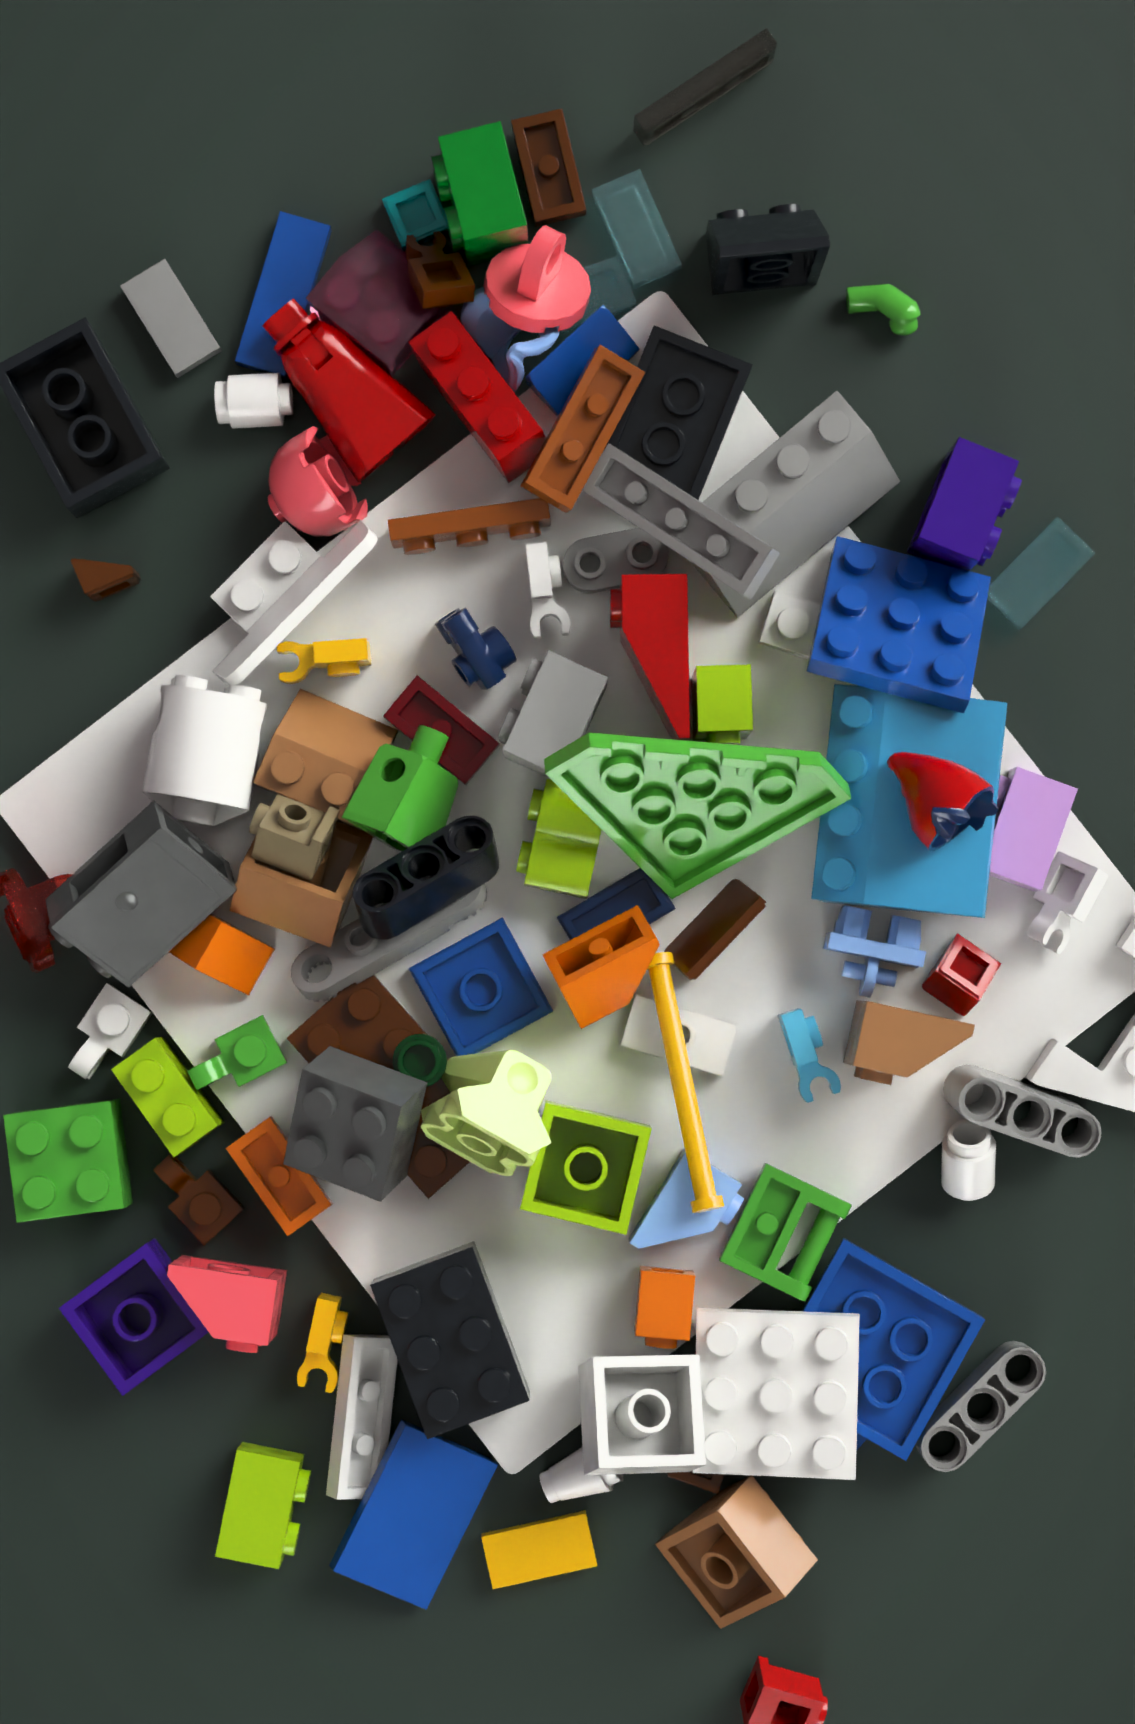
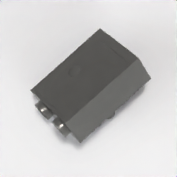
(139, 895)

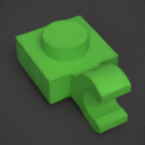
(245, 1053)

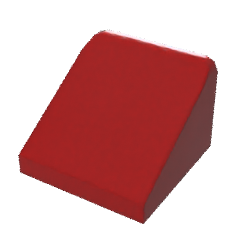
(961, 975)

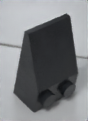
(765, 249)

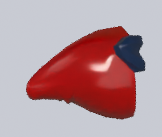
(941, 797)

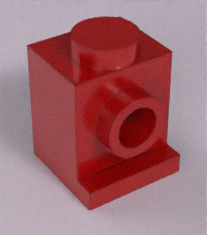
(782, 1696)

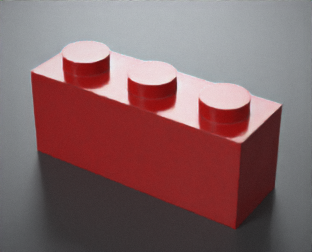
(479, 395)

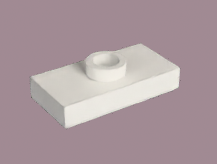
(705, 1037)

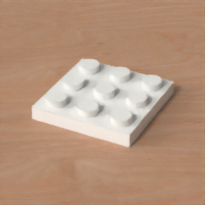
(779, 1392)

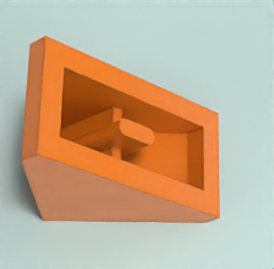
(224, 953)

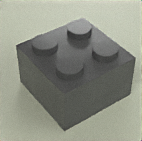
(354, 1123)

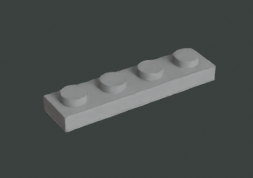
(680, 521)

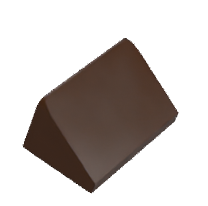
(715, 928)

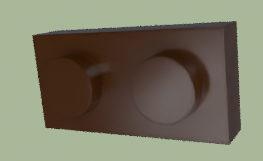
(548, 167)

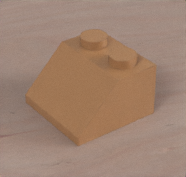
(321, 753)
(301, 905)
(898, 1040)
(737, 1552)

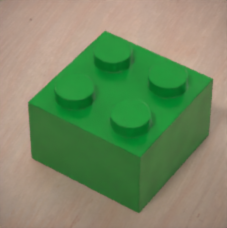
(483, 191)

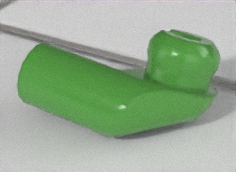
(889, 301)

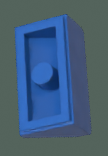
(560, 370)

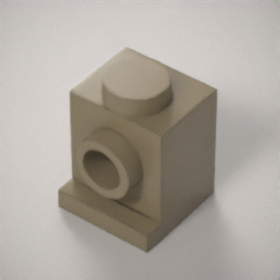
(292, 835)

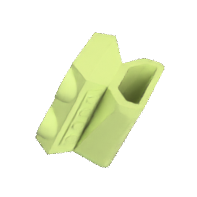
(491, 1110)

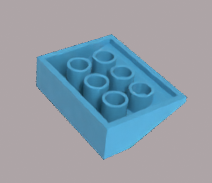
(867, 843)

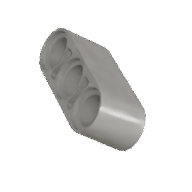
(1042, 1123)
(1006, 1398)

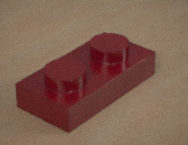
(467, 742)

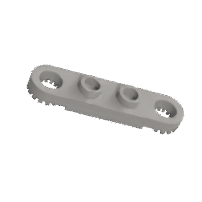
(359, 956)

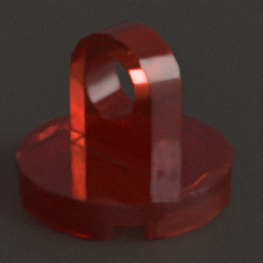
(29, 917)

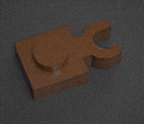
(437, 276)

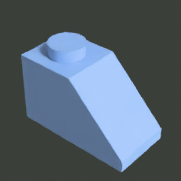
(670, 1211)

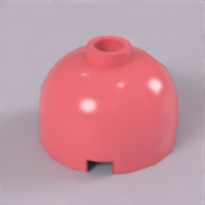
(313, 487)

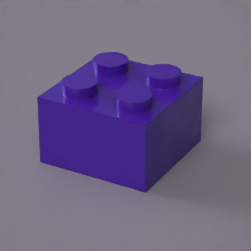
(964, 505)
(134, 1318)

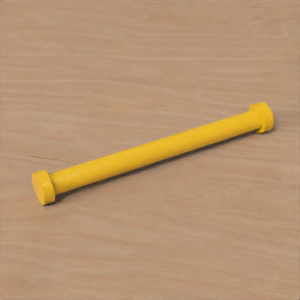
(683, 1085)

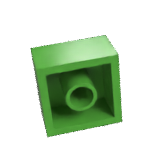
(68, 1160)

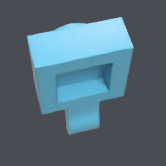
(802, 1039)

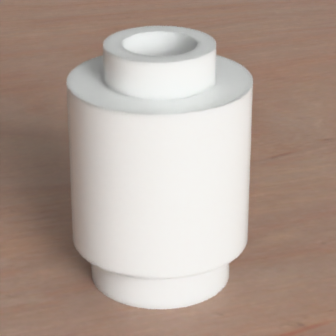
(253, 400)
(968, 1161)

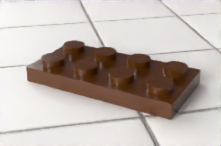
(371, 1025)

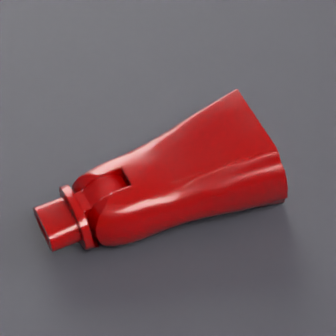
(349, 394)

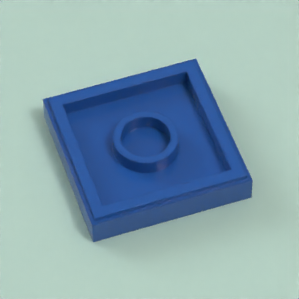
(481, 989)

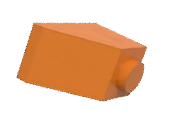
(603, 965)

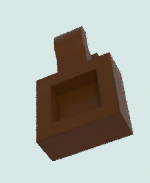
(202, 1203)

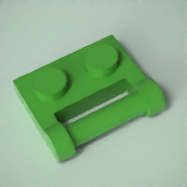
(769, 1223)

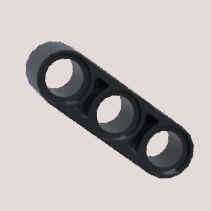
(437, 855)

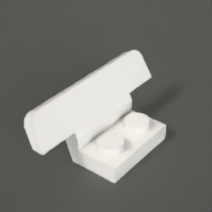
(280, 589)

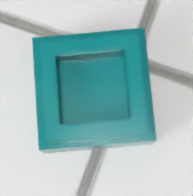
(416, 213)

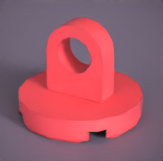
(538, 284)

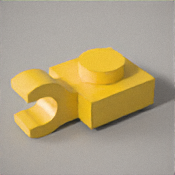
(338, 656)
(326, 1327)

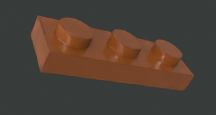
(582, 429)
(469, 525)

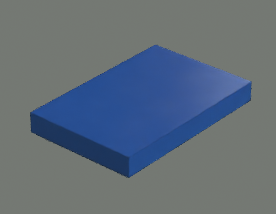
(413, 1515)

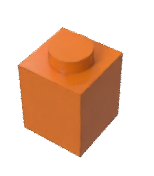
(664, 1306)

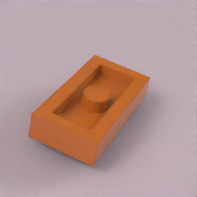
(287, 1192)

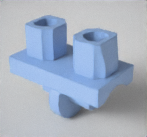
(900, 947)

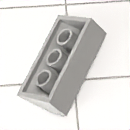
(803, 491)

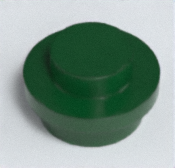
(420, 1058)

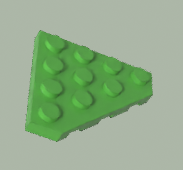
(693, 804)

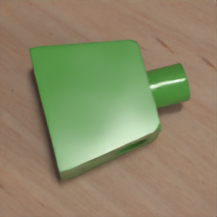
(404, 792)

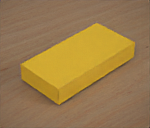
(539, 1549)

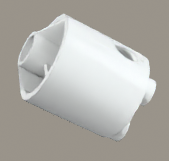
(204, 751)

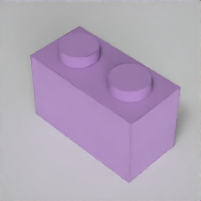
(1028, 826)

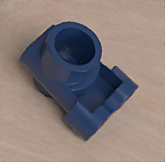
(479, 656)

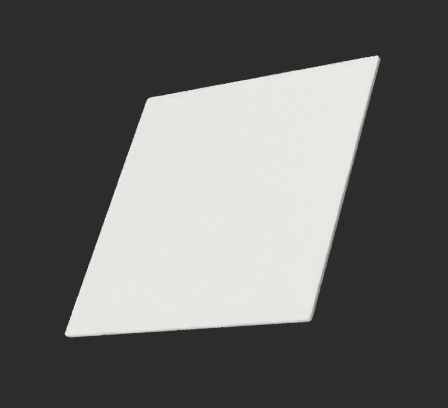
(556, 1281)

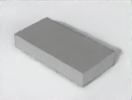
(171, 318)

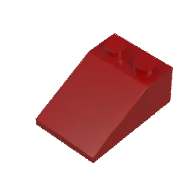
(655, 637)

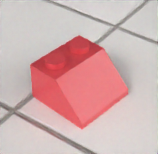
(232, 1299)

